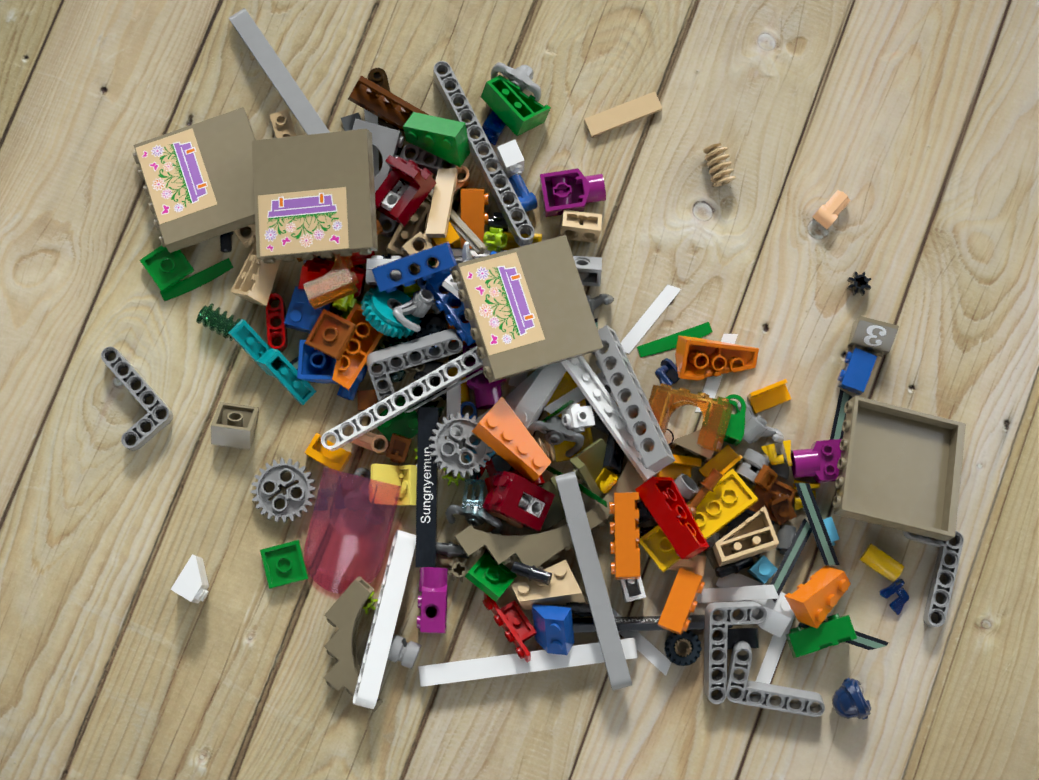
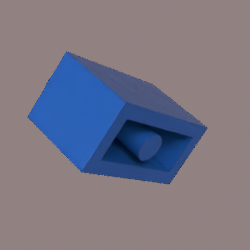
(857, 371)

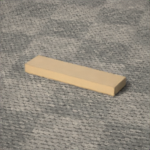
(623, 114)
(441, 203)

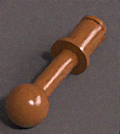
(708, 484)

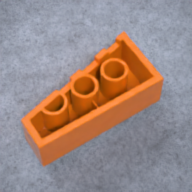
(512, 441)
(625, 536)

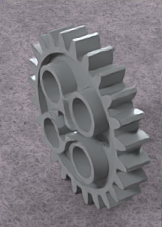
(453, 461)
(274, 474)

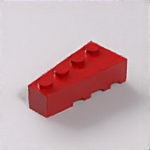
(673, 516)

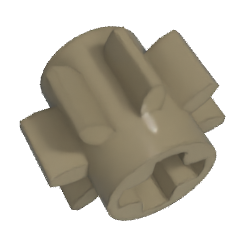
(454, 566)

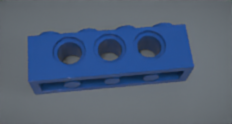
(383, 273)
(445, 302)

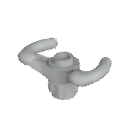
(521, 76)
(417, 306)
(756, 427)

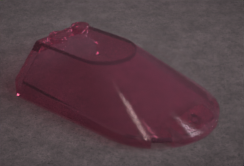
(349, 529)

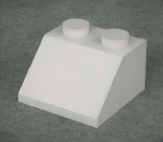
(192, 581)

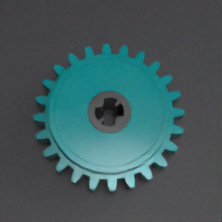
(379, 309)

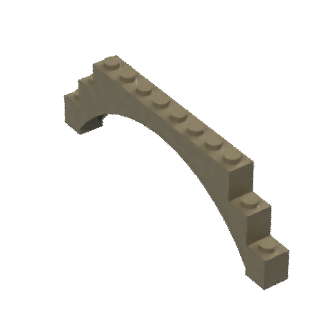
(540, 547)

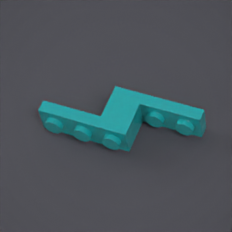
(271, 361)

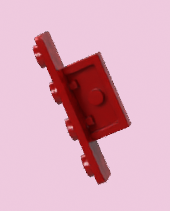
(515, 624)

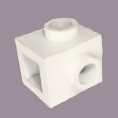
(578, 418)

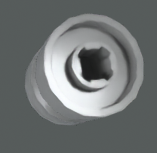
(754, 460)
(687, 487)
(403, 651)

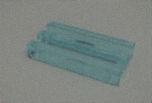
(472, 503)

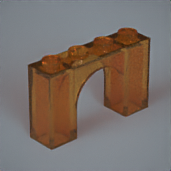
(334, 285)
(715, 412)

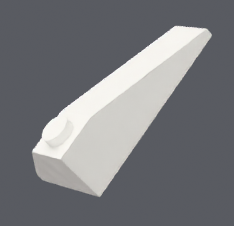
(535, 392)
(778, 613)

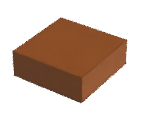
(366, 399)
(766, 478)

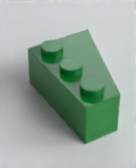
(513, 106)
(438, 136)
(829, 633)

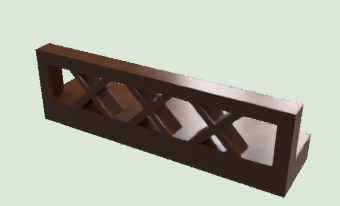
(382, 103)

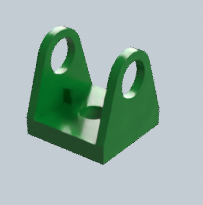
(736, 424)

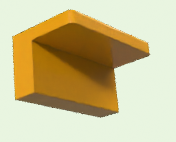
(769, 396)
(721, 462)
(680, 466)

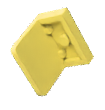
(398, 475)

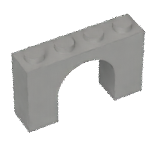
(386, 140)

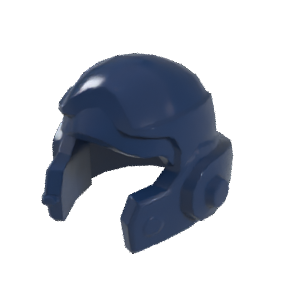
(850, 702)

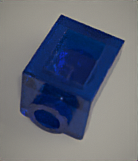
(493, 128)

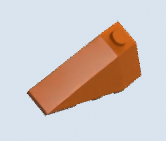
(359, 347)
(706, 358)

